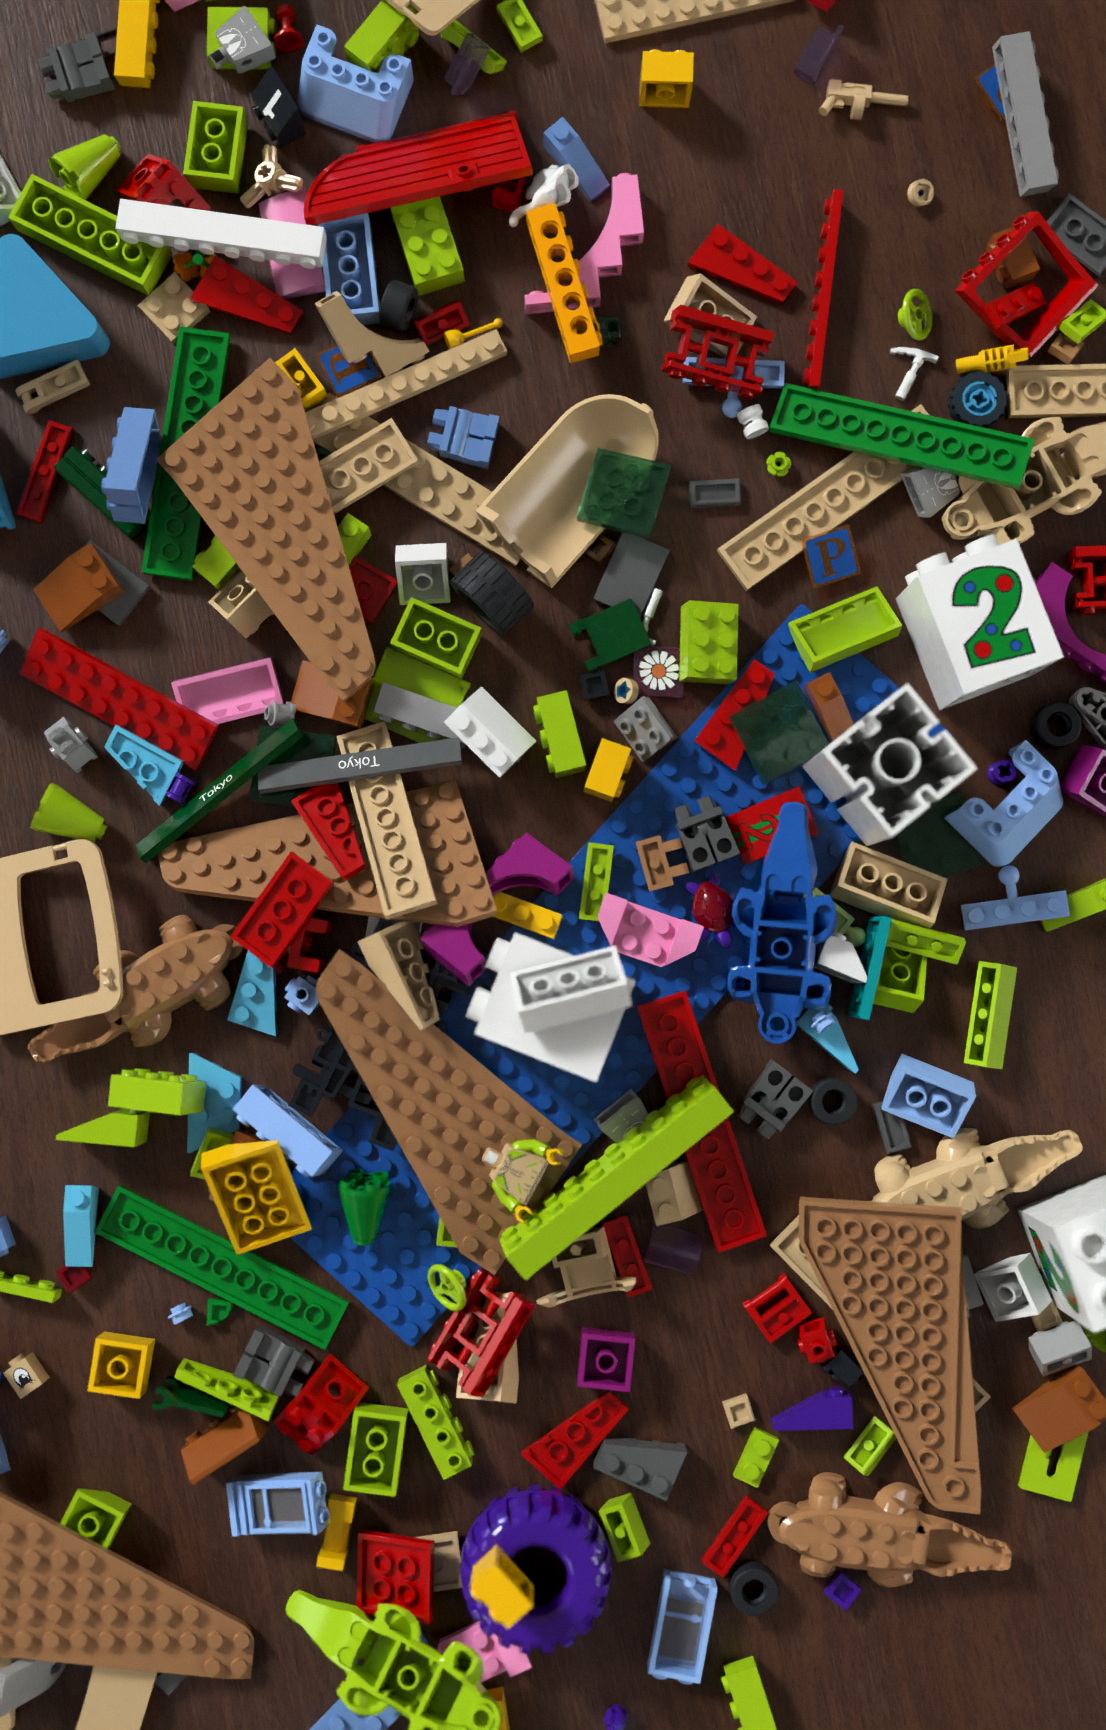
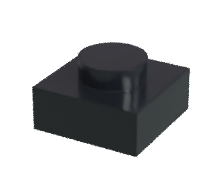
(594, 685)

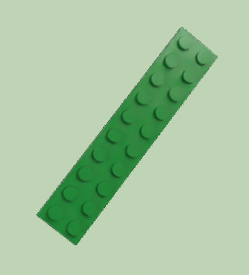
(193, 392)
(902, 436)
(214, 1265)

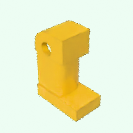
(337, 1534)

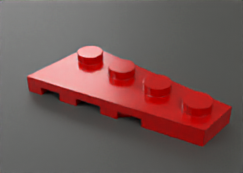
(734, 261)
(238, 294)
(718, 734)
(331, 826)
(572, 1441)

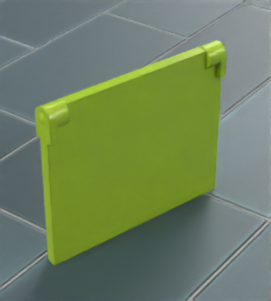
(418, 678)

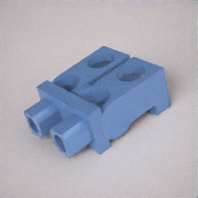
(466, 436)

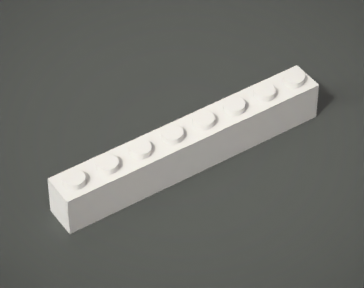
(221, 233)

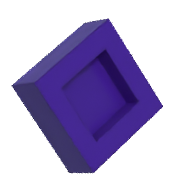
(842, 1590)

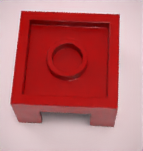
(302, 945)

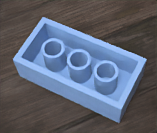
(351, 266)
(295, 1134)

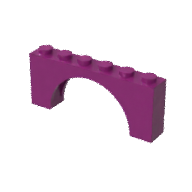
(1052, 590)
(522, 865)

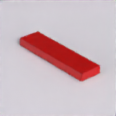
(42, 474)

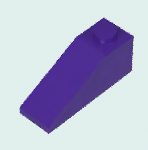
(819, 1412)

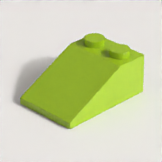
(901, 980)
(118, 1128)

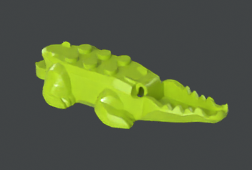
(399, 1668)

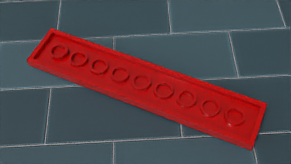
(715, 1157)

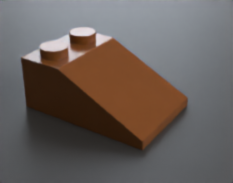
(78, 587)
(317, 699)
(1062, 1408)

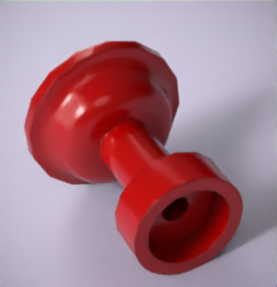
(287, 38)

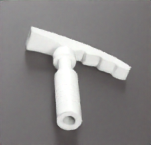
(919, 355)
(650, 610)

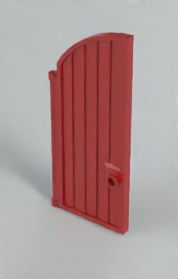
(419, 168)

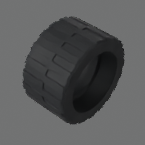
(492, 593)

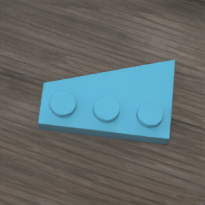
(146, 762)
(255, 997)

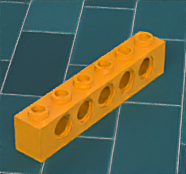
(549, 220)

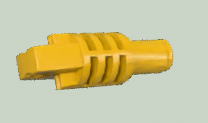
(992, 360)

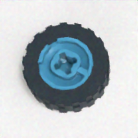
(977, 400)

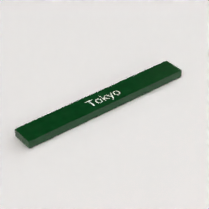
(219, 790)

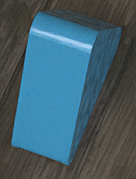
(40, 316)

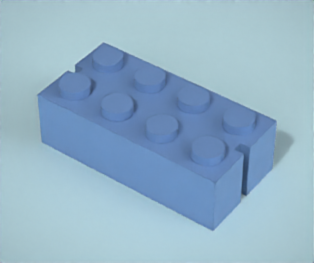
(132, 465)

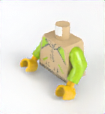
(519, 1171)

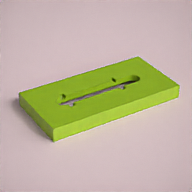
(1063, 1482)

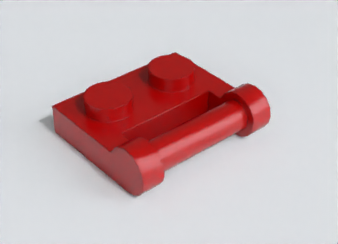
(783, 1314)

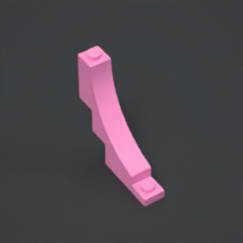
(604, 258)

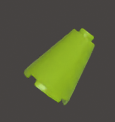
(85, 164)
(67, 816)

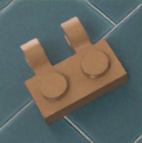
(655, 863)

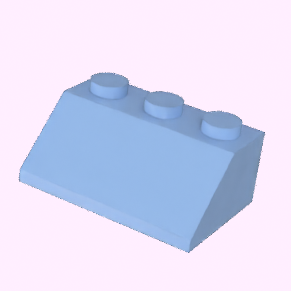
(928, 1096)

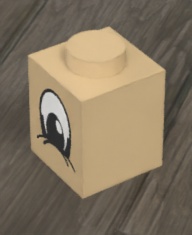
(25, 1374)

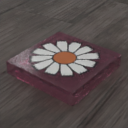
(658, 672)

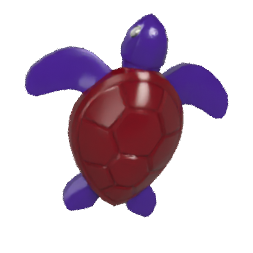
(712, 909)

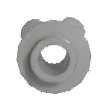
(279, 713)

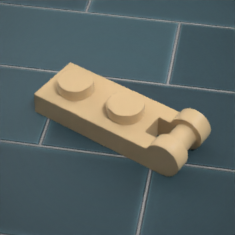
(52, 386)

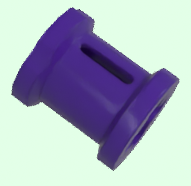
(1009, 772)
(180, 788)

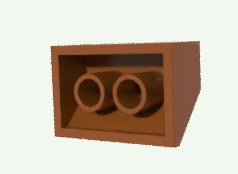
(221, 1442)

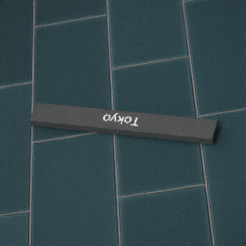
(360, 765)

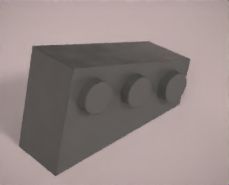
(641, 1463)

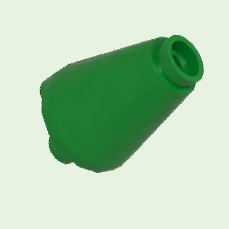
(364, 1202)

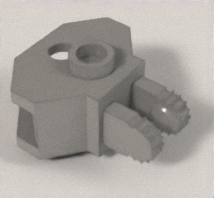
(69, 744)

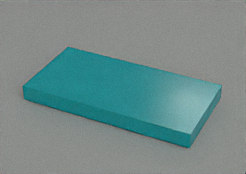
(871, 960)

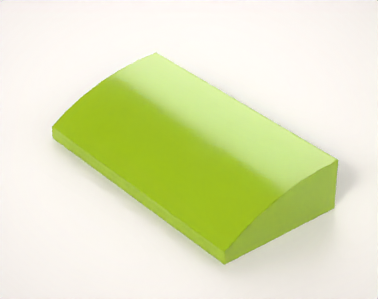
(844, 629)

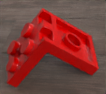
(160, 183)
(314, 1412)

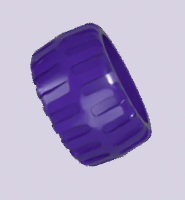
(562, 1526)

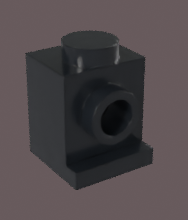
(843, 1368)

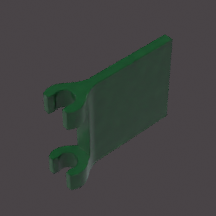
(613, 633)
(190, 1399)

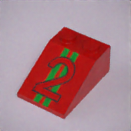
(757, 824)

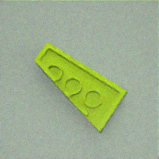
(228, 1388)

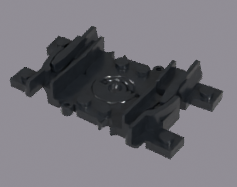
(338, 1065)

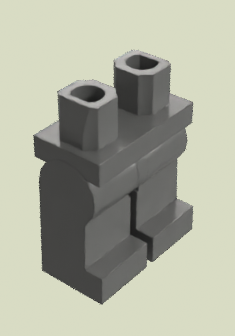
(78, 68)
(709, 826)
(774, 1108)
(272, 1362)

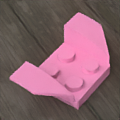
(647, 933)
(495, 1657)

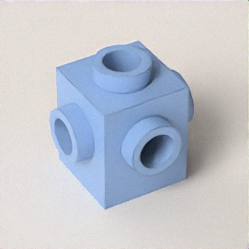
(296, 1001)

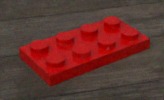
(282, 909)

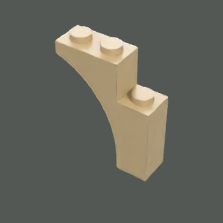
(356, 340)

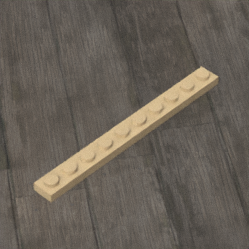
(405, 384)

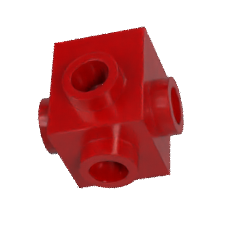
(817, 1340)

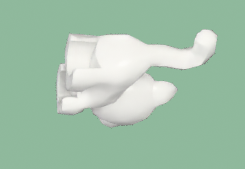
(548, 187)

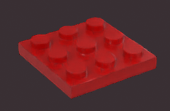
(396, 1573)

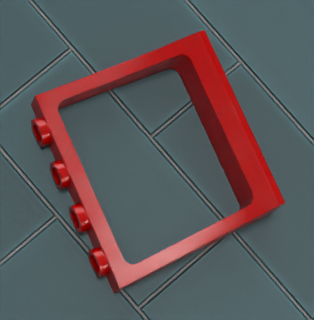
(1079, 284)

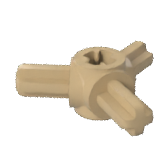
(270, 179)

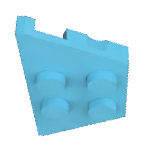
(221, 1096)

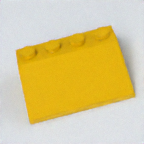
(254, 1194)

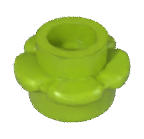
(778, 470)

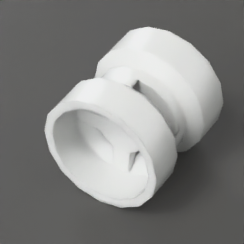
(752, 421)

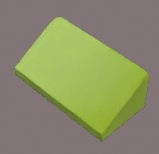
(870, 1446)

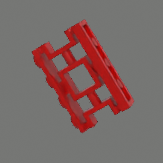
(723, 332)
(1088, 555)
(496, 1342)

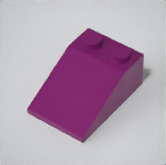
(1087, 779)

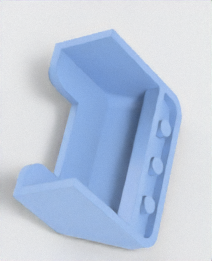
(350, 95)
(1009, 827)

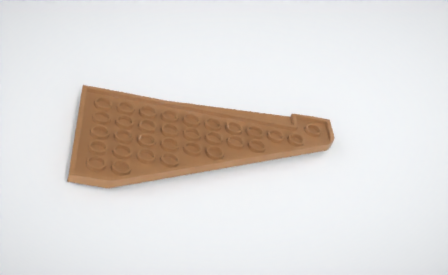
(267, 502)
(245, 858)
(438, 1107)
(903, 1307)
(95, 1608)

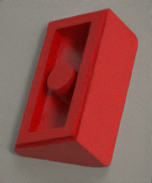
(435, 323)

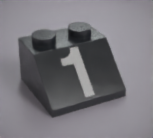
(277, 110)

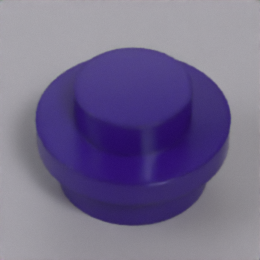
(615, 1717)

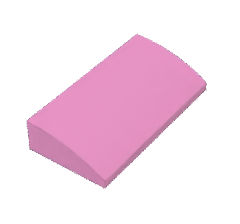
(291, 279)
(231, 691)

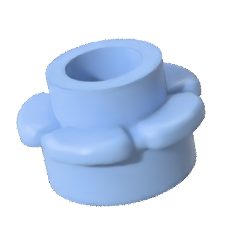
(822, 1021)
(180, 1313)

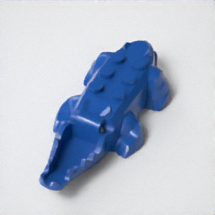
(784, 931)

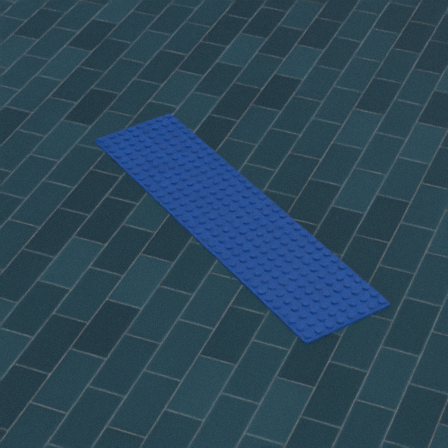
(394, 1269)

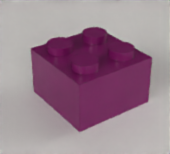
(605, 1359)

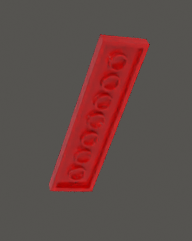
(118, 698)

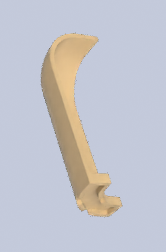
(541, 496)

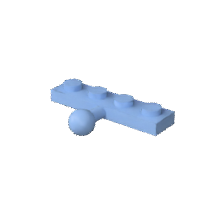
(770, 370)
(1015, 908)

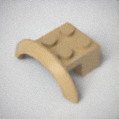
(586, 1269)

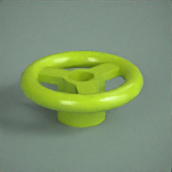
(912, 316)
(451, 1284)

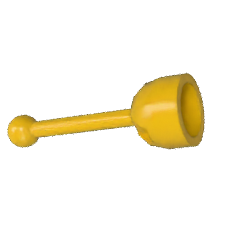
(455, 337)

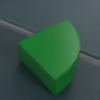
(218, 1310)

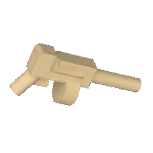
(857, 97)

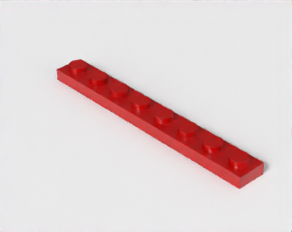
(824, 281)

